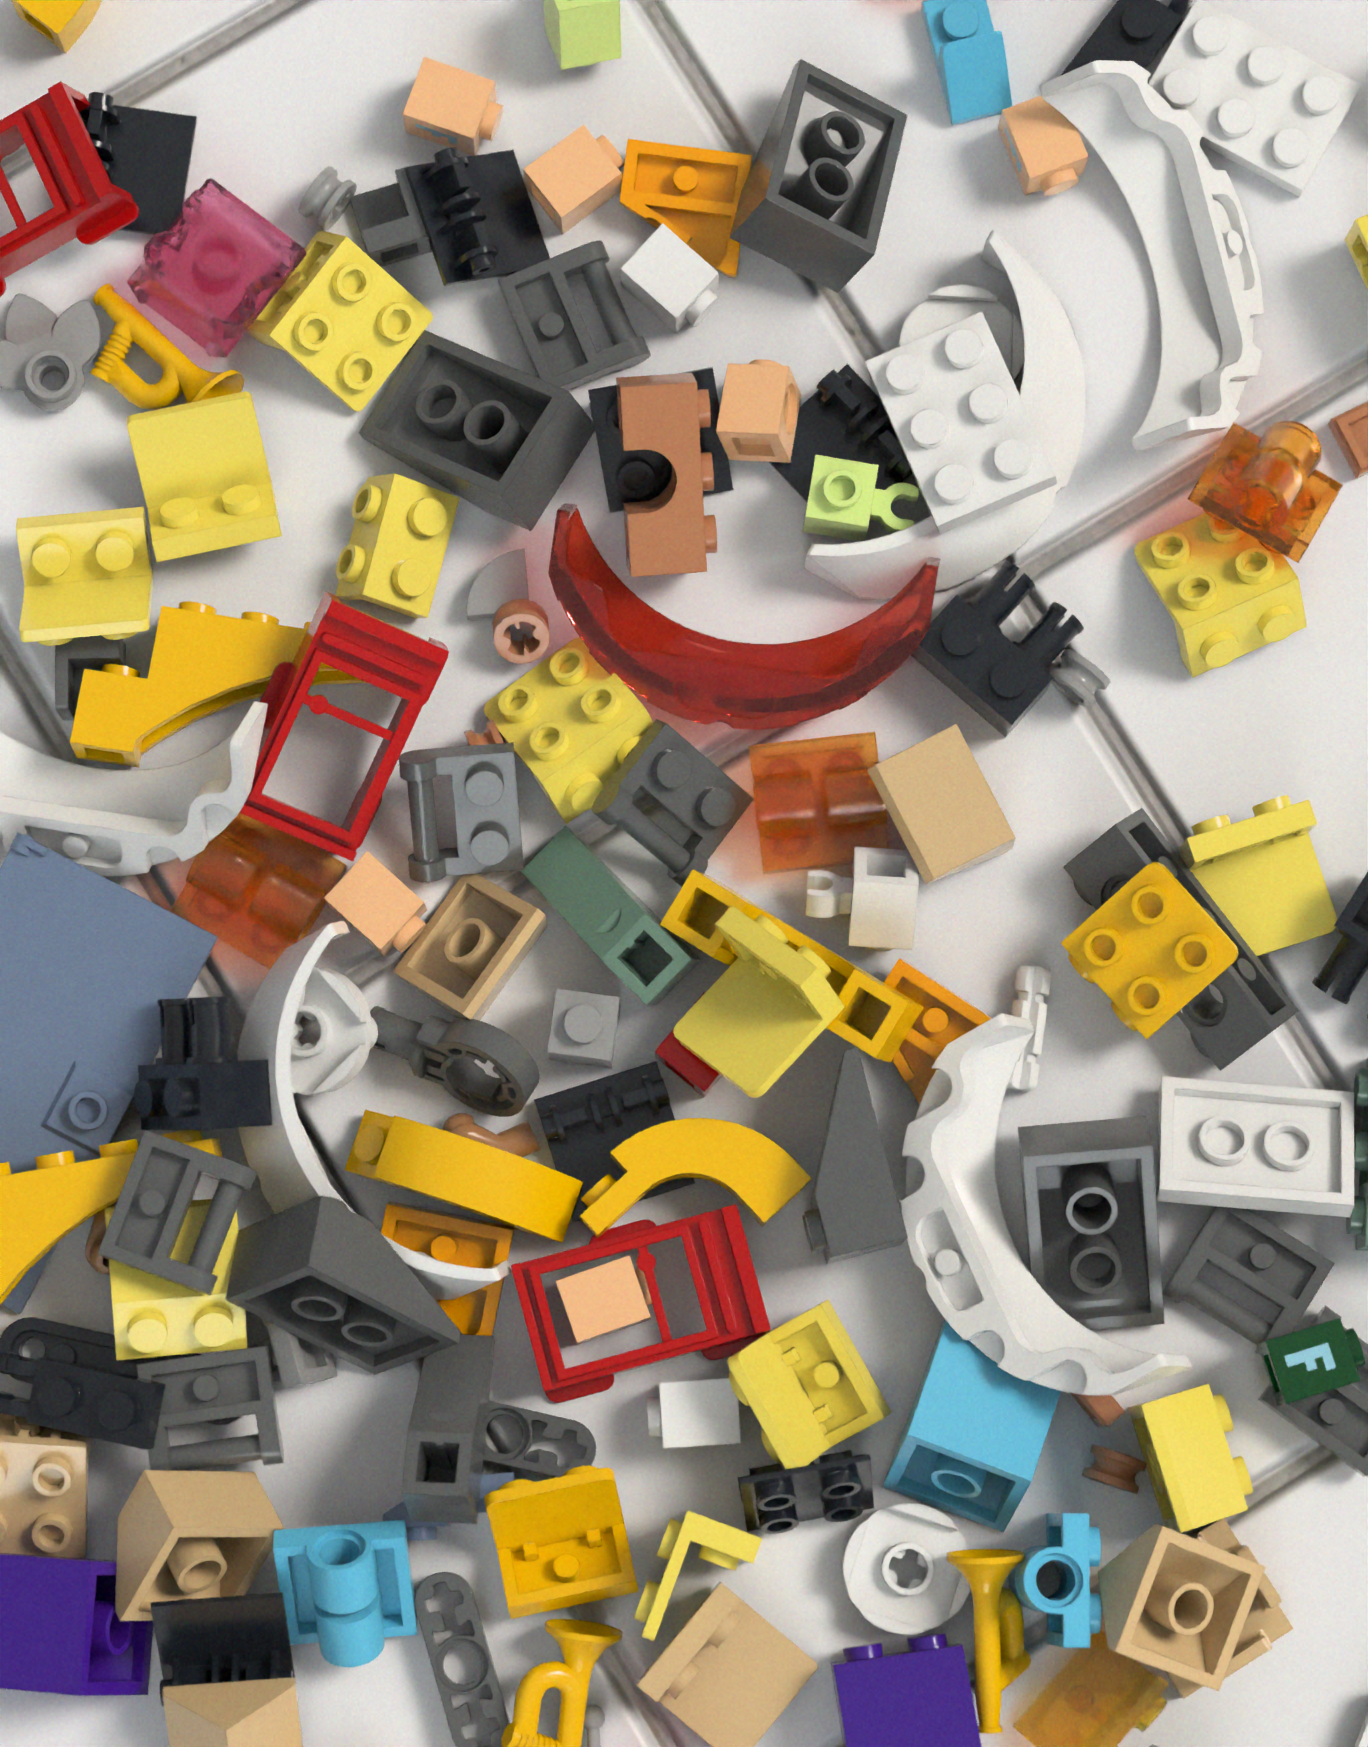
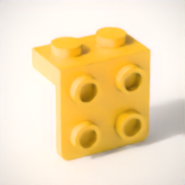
(1150, 949)
(561, 1541)

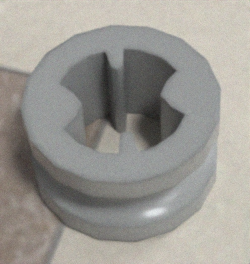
(327, 198)
(1078, 678)

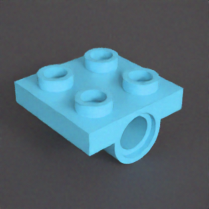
(346, 1587)
(1072, 1609)

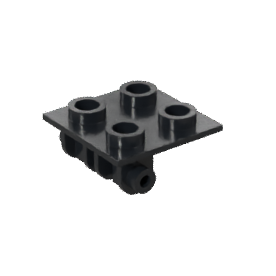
(143, 155)
(476, 215)
(847, 424)
(646, 473)
(596, 1118)
(830, 1490)
(222, 1639)

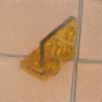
(1093, 1700)

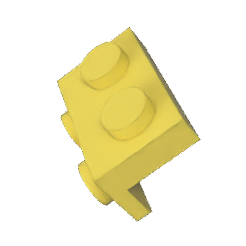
(396, 544)

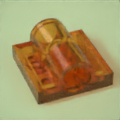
(1269, 486)
(816, 801)
(258, 888)

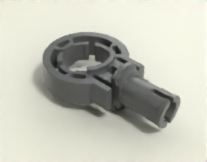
(447, 1054)

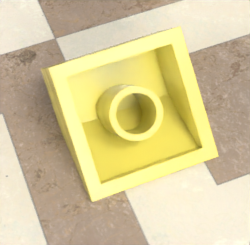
(167, 1319)
(1191, 1458)

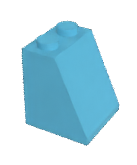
(971, 1435)

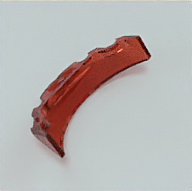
(723, 678)

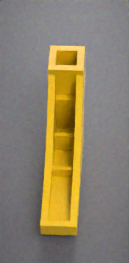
(195, 670)
(60, 1196)

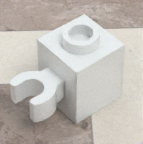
(877, 898)

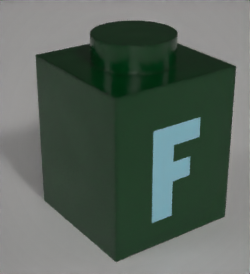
(1312, 1361)

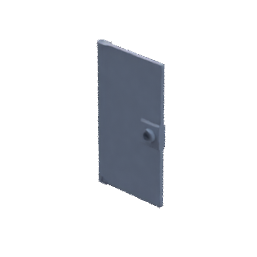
(78, 1006)

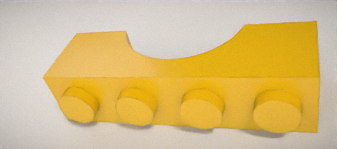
(874, 1013)

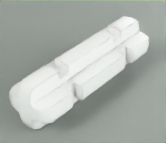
(1032, 986)

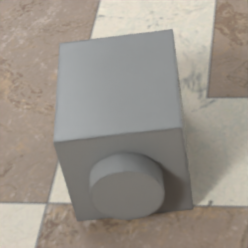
(583, 1028)

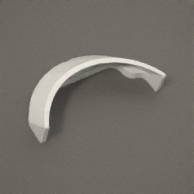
(1192, 238)
(1056, 403)
(127, 817)
(282, 1151)
(964, 1240)

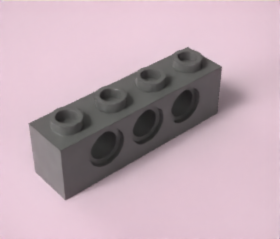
(1250, 995)

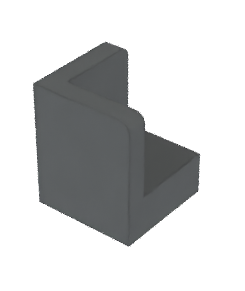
(390, 222)
(71, 661)

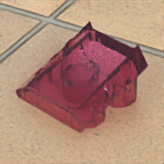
(215, 268)

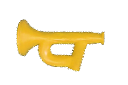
(178, 371)
(997, 1627)
(581, 1647)

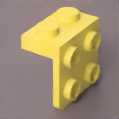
(1221, 591)
(570, 726)
(1264, 874)
(761, 1007)
(806, 1386)

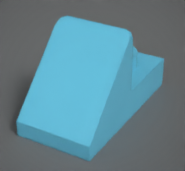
(968, 58)

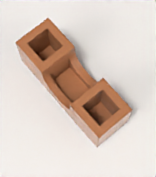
(670, 530)

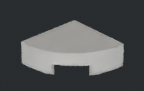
(497, 584)

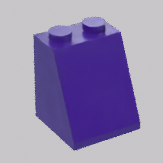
(64, 1629)
(906, 1696)

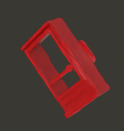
(73, 175)
(369, 652)
(722, 1281)

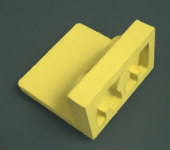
(342, 319)
(204, 476)
(85, 575)
(720, 1545)

